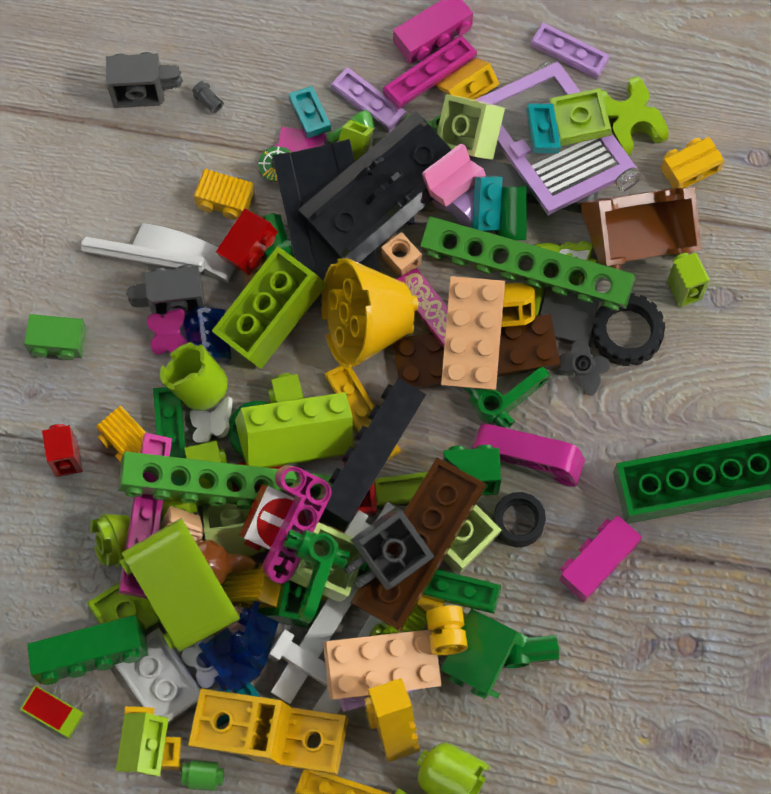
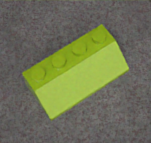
(269, 307)
(295, 430)

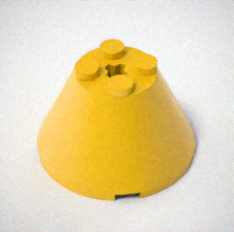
(364, 311)

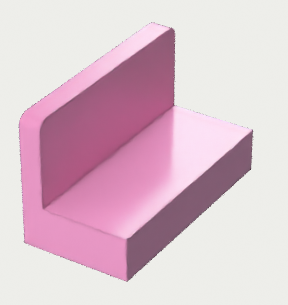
(451, 175)

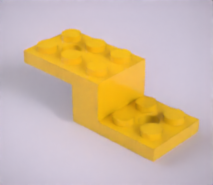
(268, 731)

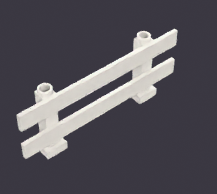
(304, 659)

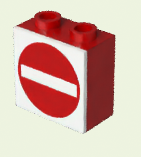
(267, 517)

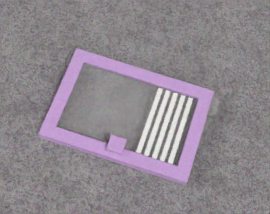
(578, 167)

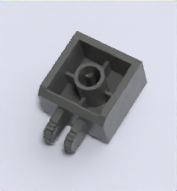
(139, 79)
(169, 290)
(383, 565)

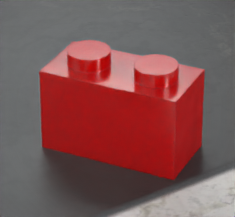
(247, 242)
(62, 450)

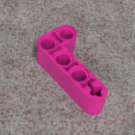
(535, 452)
(302, 501)

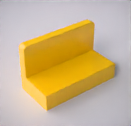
(470, 80)

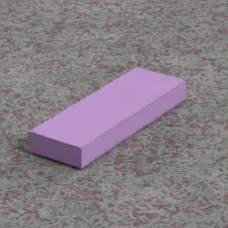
(569, 50)
(367, 97)

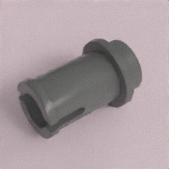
(207, 97)

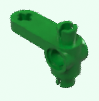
(507, 402)
(304, 548)

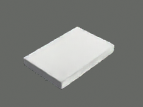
(161, 679)

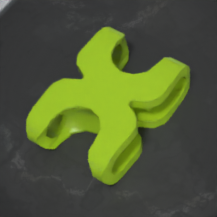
(635, 116)

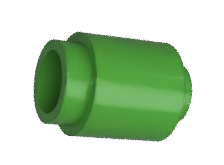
(202, 775)

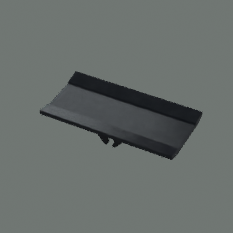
(300, 178)
(377, 190)

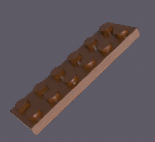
(520, 351)
(437, 515)

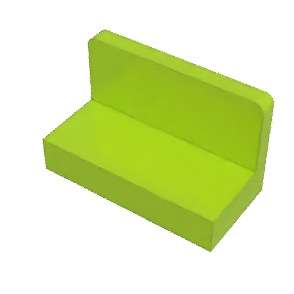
(142, 744)

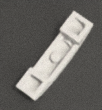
(175, 241)

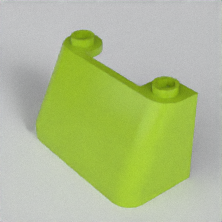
(179, 585)

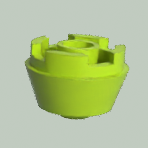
(110, 537)

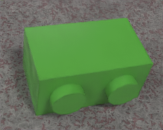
(55, 336)

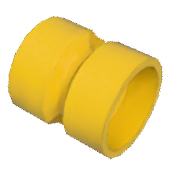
(446, 628)

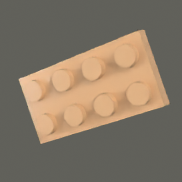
(473, 333)
(374, 660)

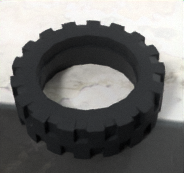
(629, 355)

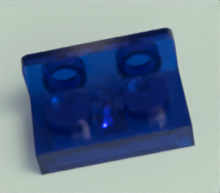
(199, 329)
(254, 638)
(231, 673)

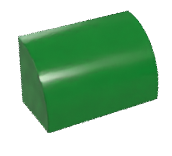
(513, 213)

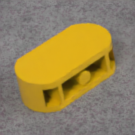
(518, 304)

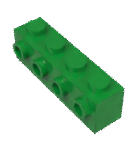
(87, 650)

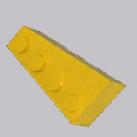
(393, 717)

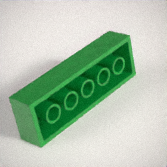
(694, 479)

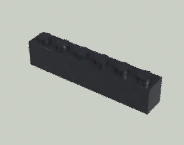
(371, 452)

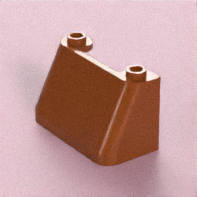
(643, 225)

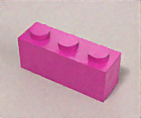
(432, 29)
(599, 557)

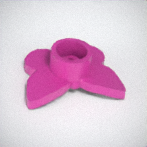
(166, 331)

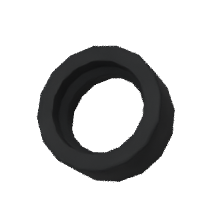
(529, 501)

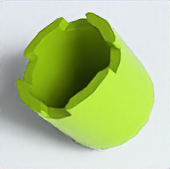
(195, 377)
(450, 770)

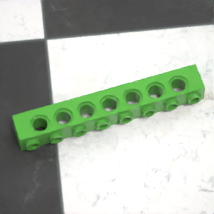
(439, 231)
(191, 470)

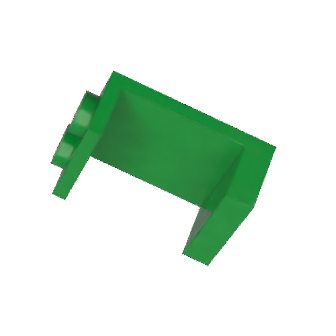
(487, 652)

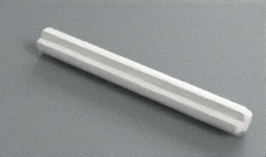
(140, 254)

